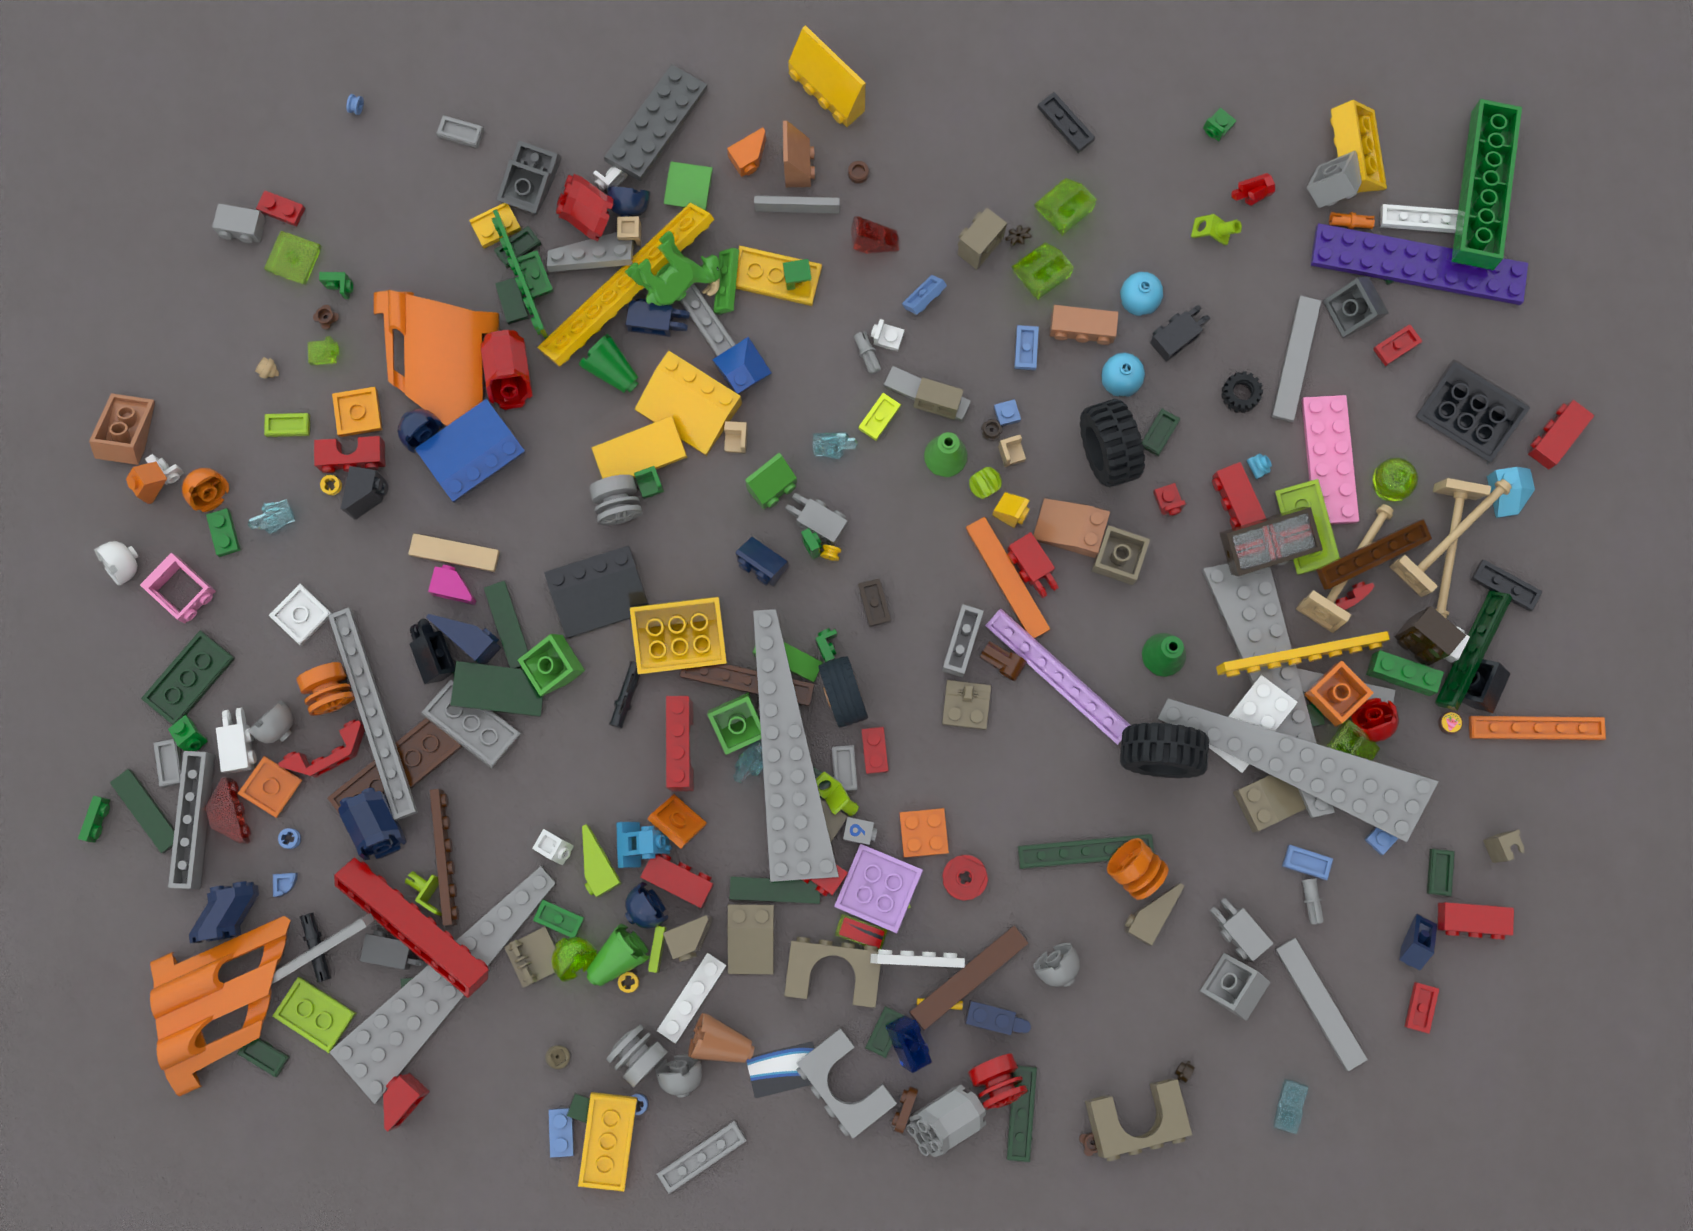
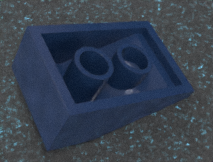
(477, 643)

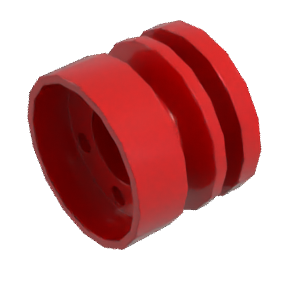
(997, 1081)

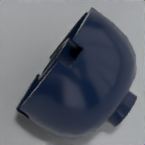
(628, 201)
(417, 427)
(644, 907)

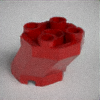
(584, 206)
(506, 369)

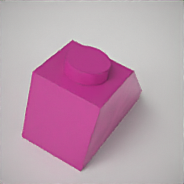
(450, 585)

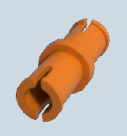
(1351, 220)

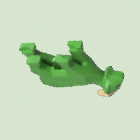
(676, 276)

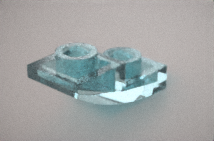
(1290, 1106)

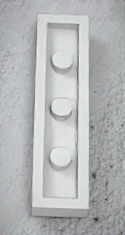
(1418, 218)
(926, 959)
(691, 998)

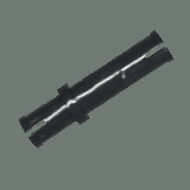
(618, 719)
(312, 938)

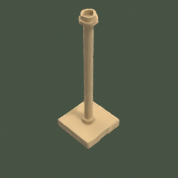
(1460, 491)
(1414, 575)
(1323, 609)

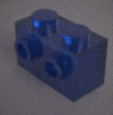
(909, 1044)

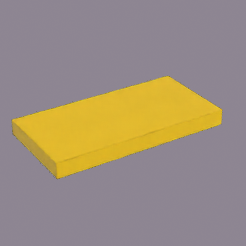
(764, 275)
(640, 449)
(607, 1141)

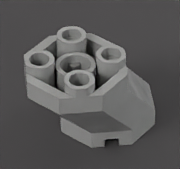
(946, 1121)

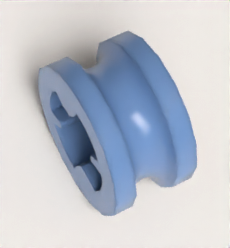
(355, 104)
(281, 838)
(641, 1097)

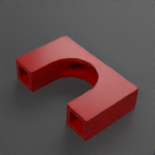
(678, 762)

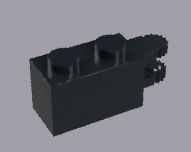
(1178, 334)
(430, 652)

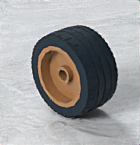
(842, 691)

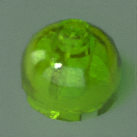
(1395, 479)
(571, 956)

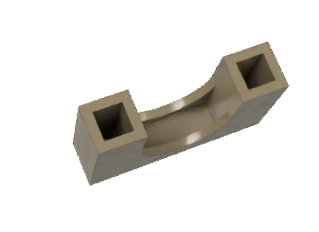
(805, 955)
(1169, 1125)

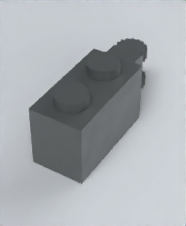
(387, 952)

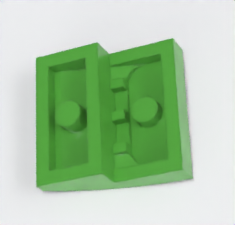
(688, 185)

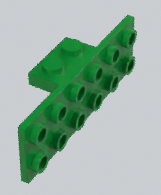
(531, 272)

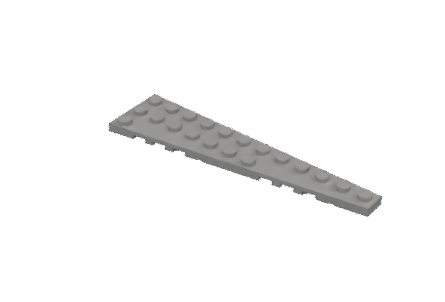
(1259, 628)
(1354, 784)
(794, 812)
(406, 1021)

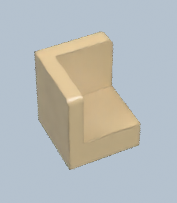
(629, 229)
(735, 437)
(1011, 450)

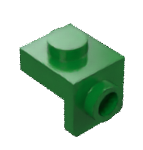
(187, 735)

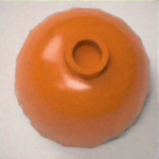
(204, 489)

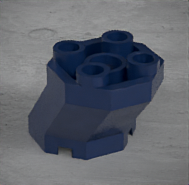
(371, 824)
(224, 912)

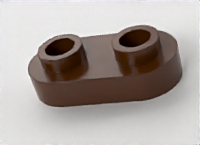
(907, 1099)

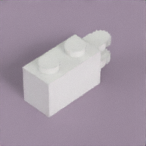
(235, 744)

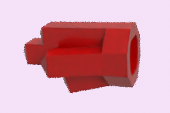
(1254, 189)

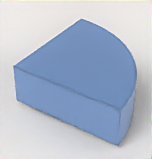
(283, 883)

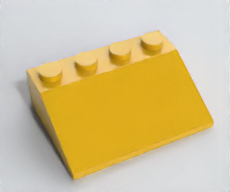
(827, 78)
(693, 400)
(678, 635)

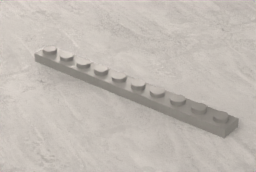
(373, 714)

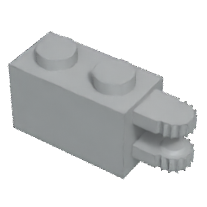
(819, 519)
(1242, 931)

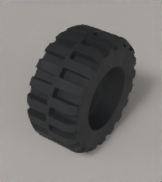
(1112, 443)
(1164, 750)

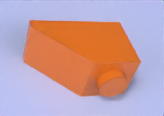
(748, 152)
(146, 481)

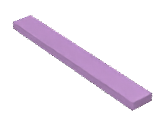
(1058, 675)

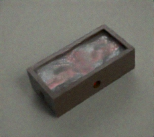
(1271, 541)

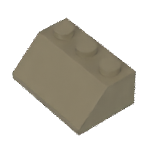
(688, 938)

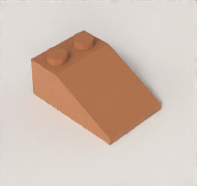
(797, 157)
(122, 429)
(1071, 526)

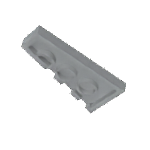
(591, 254)

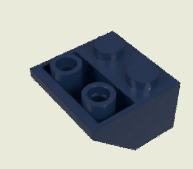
(761, 561)

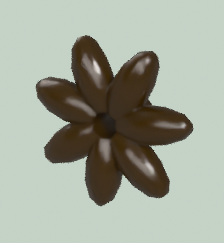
(1019, 235)

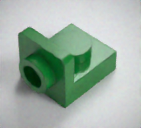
(1219, 124)
(334, 280)
(826, 649)

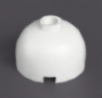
(118, 561)

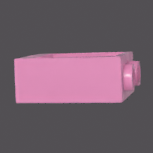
(163, 573)

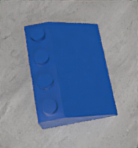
(469, 450)

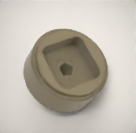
(557, 1057)

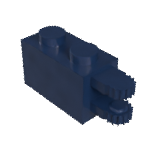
(654, 319)
(995, 1019)

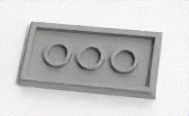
(475, 729)

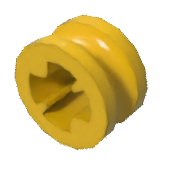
(338, 485)
(830, 552)
(633, 987)

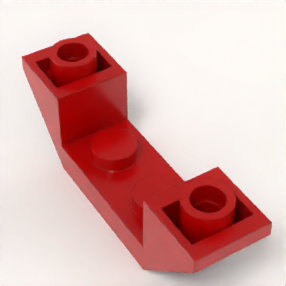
(352, 736)

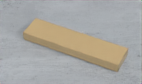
(454, 552)

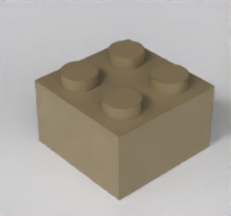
(981, 238)
(1120, 555)

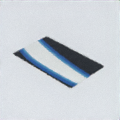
(777, 1071)

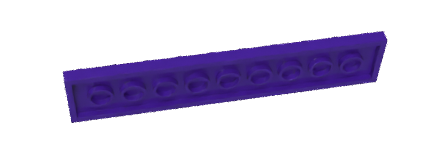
(1415, 264)

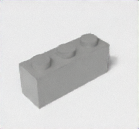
(962, 640)

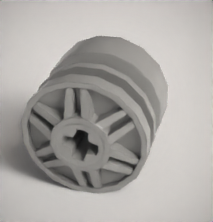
(615, 499)
(636, 1055)

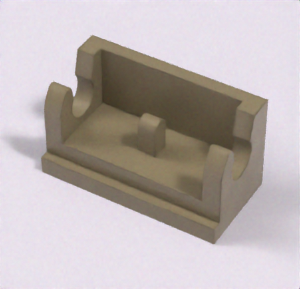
(938, 398)
(1500, 845)

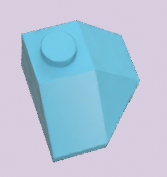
(1521, 490)

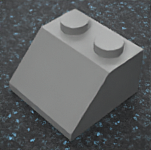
(1335, 180)
(1235, 986)

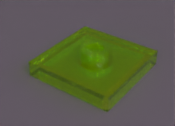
(293, 257)

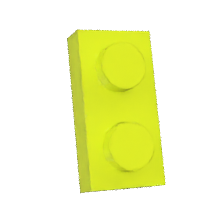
(879, 416)

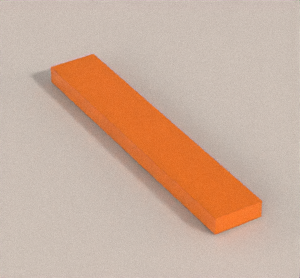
(1007, 578)
(1537, 728)

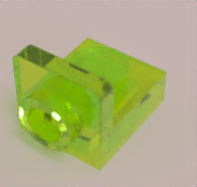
(323, 351)

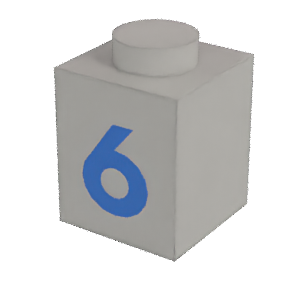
(859, 831)

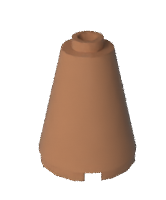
(718, 1042)

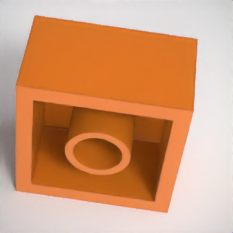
(1338, 693)

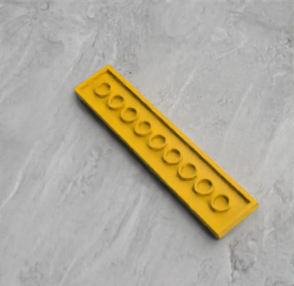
(620, 288)

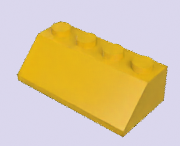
(1357, 131)

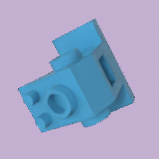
(634, 843)

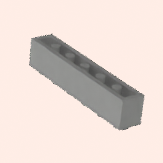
(191, 820)

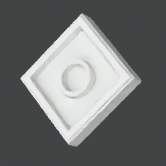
(300, 614)

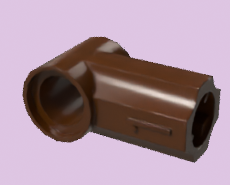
(1007, 663)

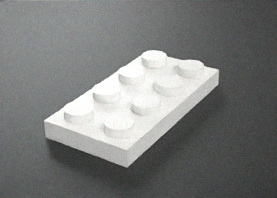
(1262, 706)

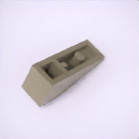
(1150, 919)

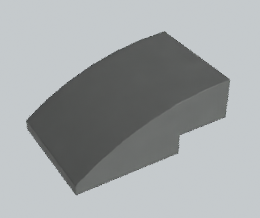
(528, 177)

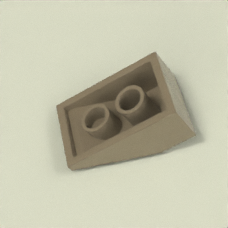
(1268, 802)
(751, 939)

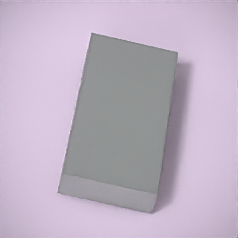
(460, 131)
(168, 762)
(844, 766)

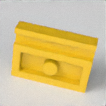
(485, 228)

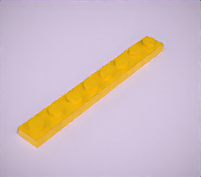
(1295, 656)

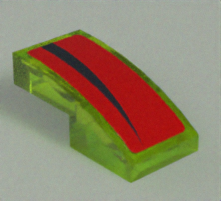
(860, 932)

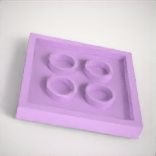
(878, 888)

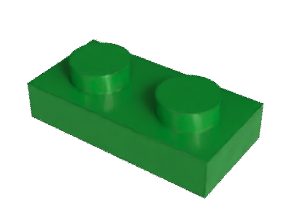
(223, 532)
(812, 543)
(92, 824)
(558, 919)

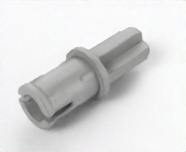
(867, 352)
(1313, 901)

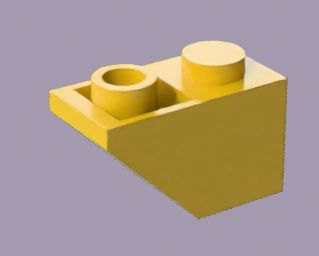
(1011, 509)

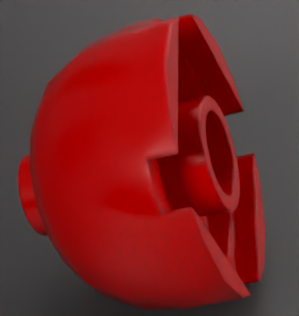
(1376, 719)

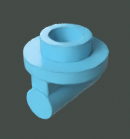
(1259, 465)

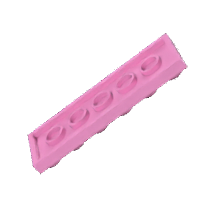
(1331, 455)

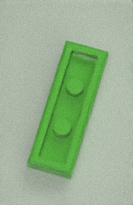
(728, 274)

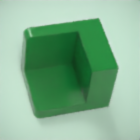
(796, 272)
(648, 482)

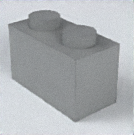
(239, 223)

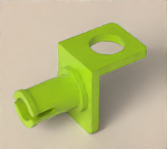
(1216, 228)
(836, 796)
(425, 890)

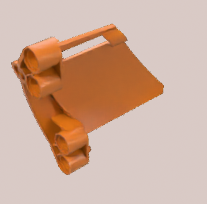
(439, 351)

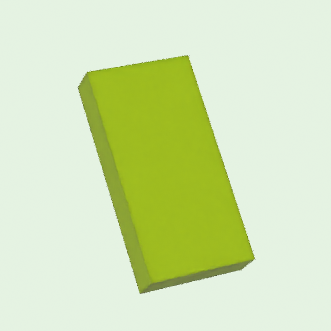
(287, 425)
(657, 949)

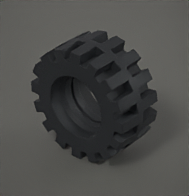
(1236, 403)

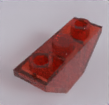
(873, 237)
(227, 813)

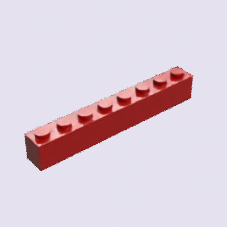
(412, 927)

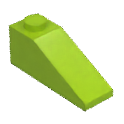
(597, 867)

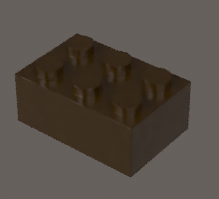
(1429, 636)

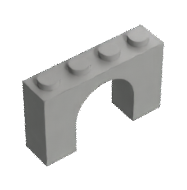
(853, 1115)

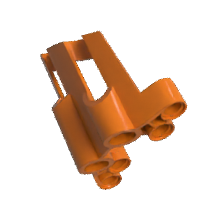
(191, 996)

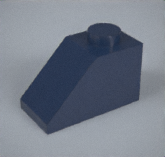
(1419, 942)

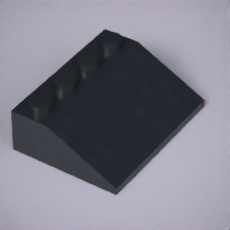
(1473, 410)
(596, 591)

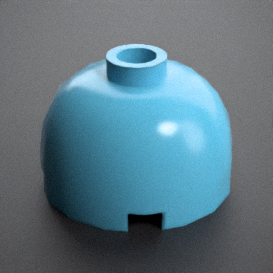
(1141, 293)
(1123, 374)

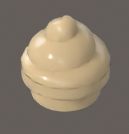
(267, 368)

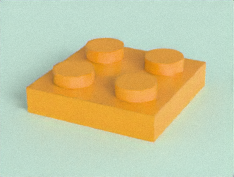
(357, 411)

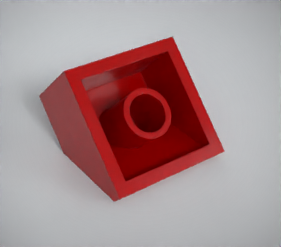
(401, 1099)

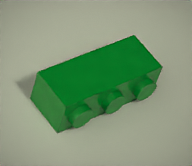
(1404, 673)

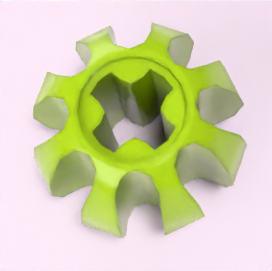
(985, 482)

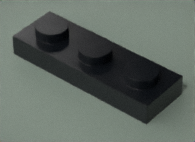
(1066, 122)
(1502, 581)

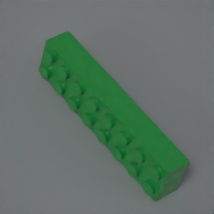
(1486, 184)

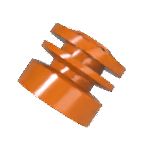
(325, 689)
(1137, 869)

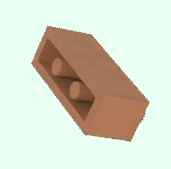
(1083, 324)

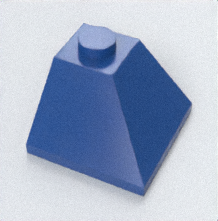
(741, 366)

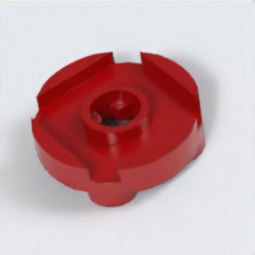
(977, 873)

